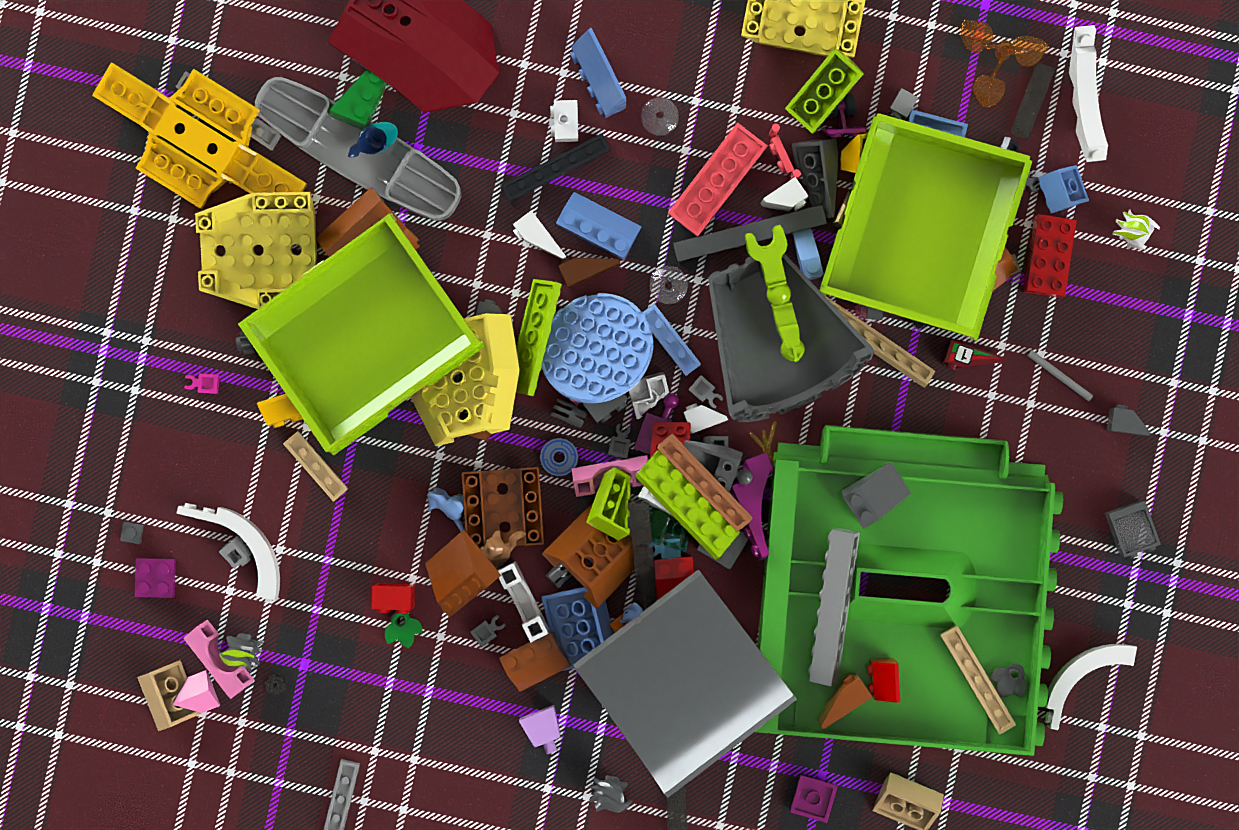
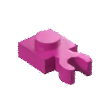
(206, 383)

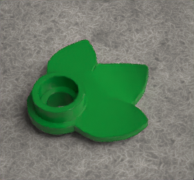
(403, 632)

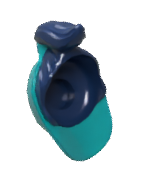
(374, 139)

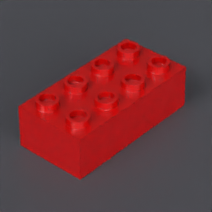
(1049, 256)

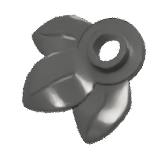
(1007, 683)

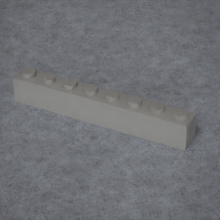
(834, 606)

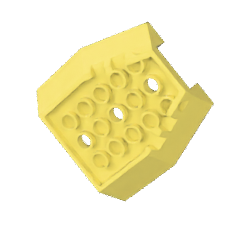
(825, 22)
(255, 219)
(484, 391)

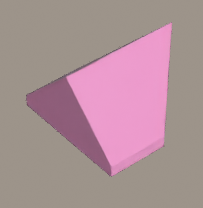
(197, 694)

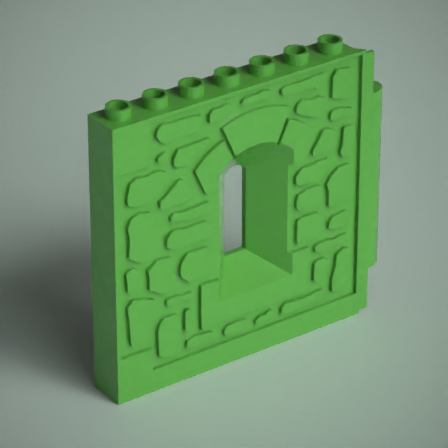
(966, 522)

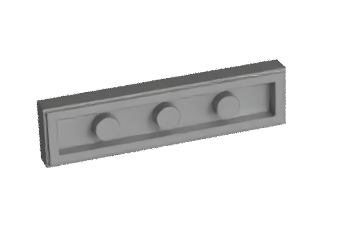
(342, 795)

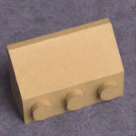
(161, 690)
(908, 802)

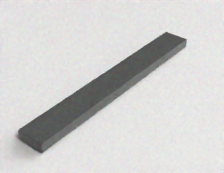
(761, 230)

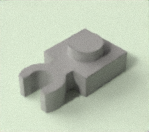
(703, 389)

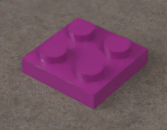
(155, 577)
(813, 798)

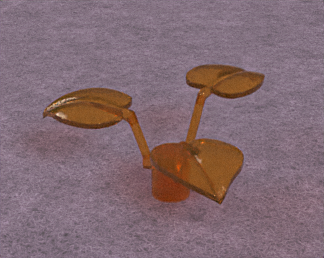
(978, 35)

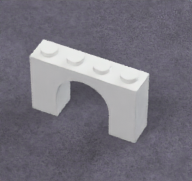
(532, 618)

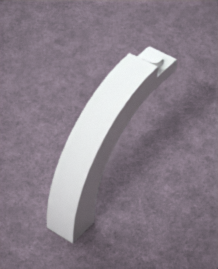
(1077, 668)

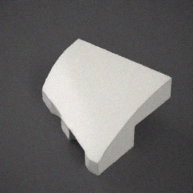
(648, 392)

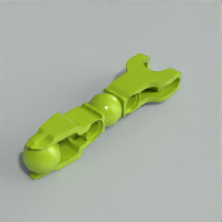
(778, 291)

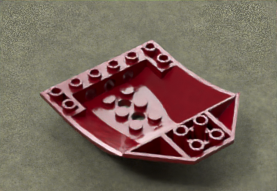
(434, 62)

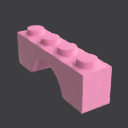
(588, 478)
(204, 643)

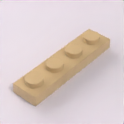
(315, 466)

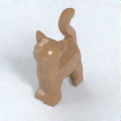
(499, 552)

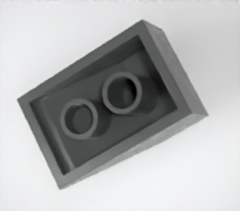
(876, 494)

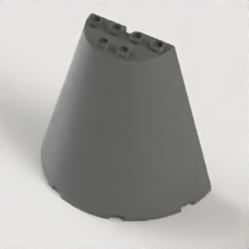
(753, 368)

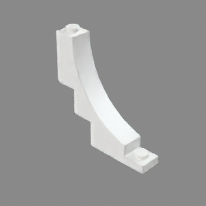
(1085, 97)

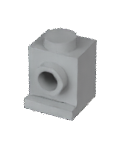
(236, 552)

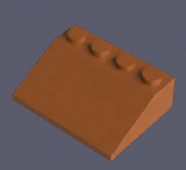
(459, 573)

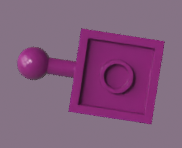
(644, 438)

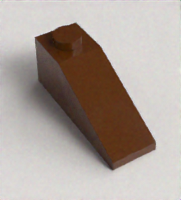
(581, 269)

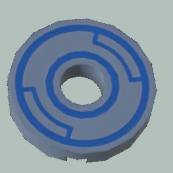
(551, 465)

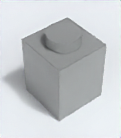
(902, 104)

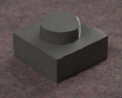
(132, 532)

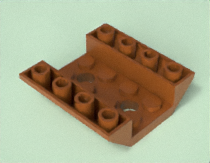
(488, 508)
(609, 560)

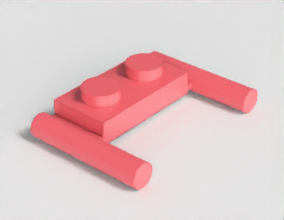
(777, 148)

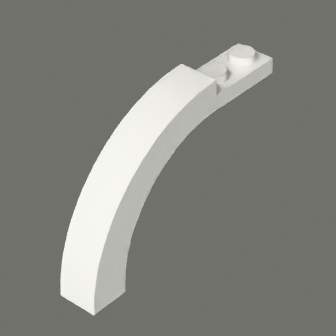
(255, 539)

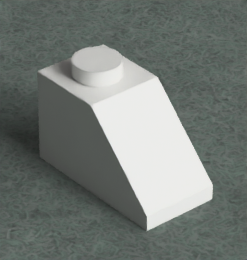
(702, 417)

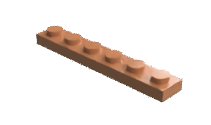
(704, 482)

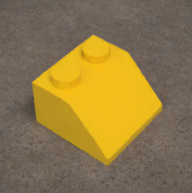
(278, 410)

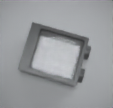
(1134, 531)

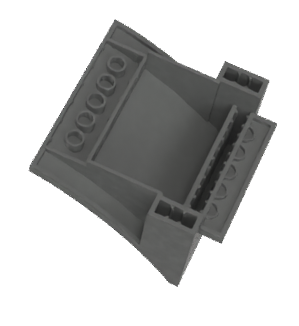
(684, 683)

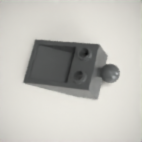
(714, 460)

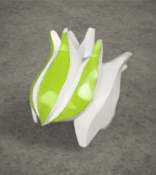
(1136, 229)

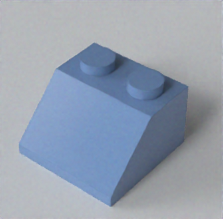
(1063, 189)

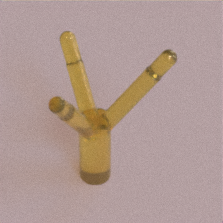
(766, 446)

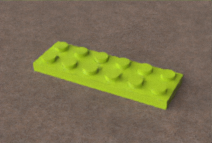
(535, 333)
(687, 504)

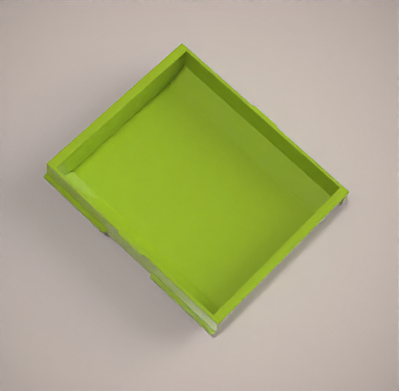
(926, 225)
(360, 335)

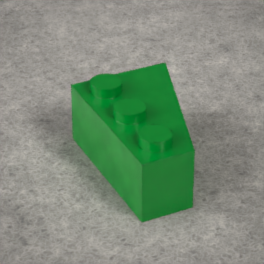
(359, 101)

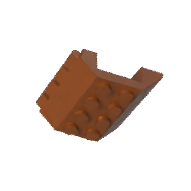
(356, 220)

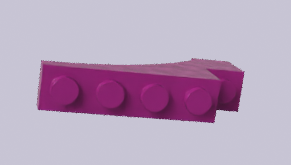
(750, 498)

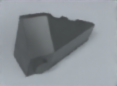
(819, 171)

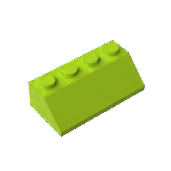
(824, 90)

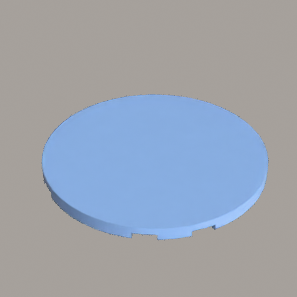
(597, 348)

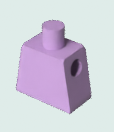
(542, 728)

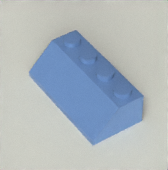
(598, 226)

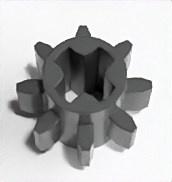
(244, 344)

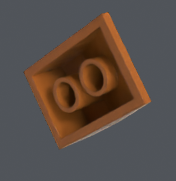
(846, 697)

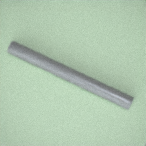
(1059, 375)

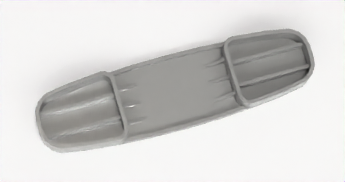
(395, 174)

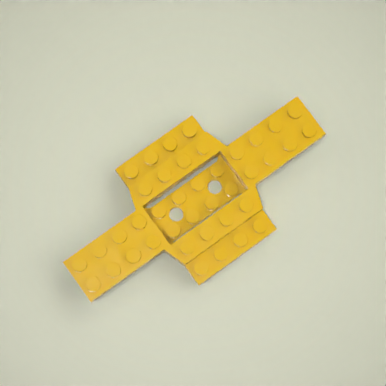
(215, 106)

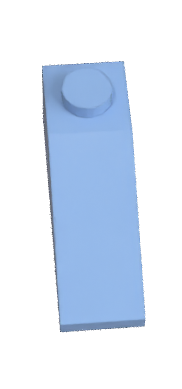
(807, 254)

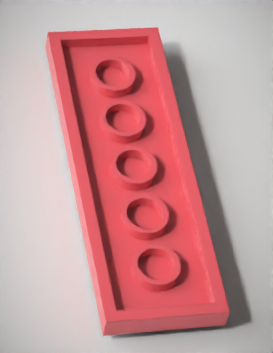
(717, 179)

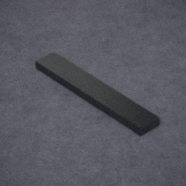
(555, 167)

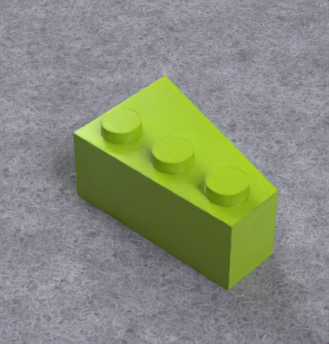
(610, 505)

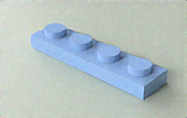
(671, 340)

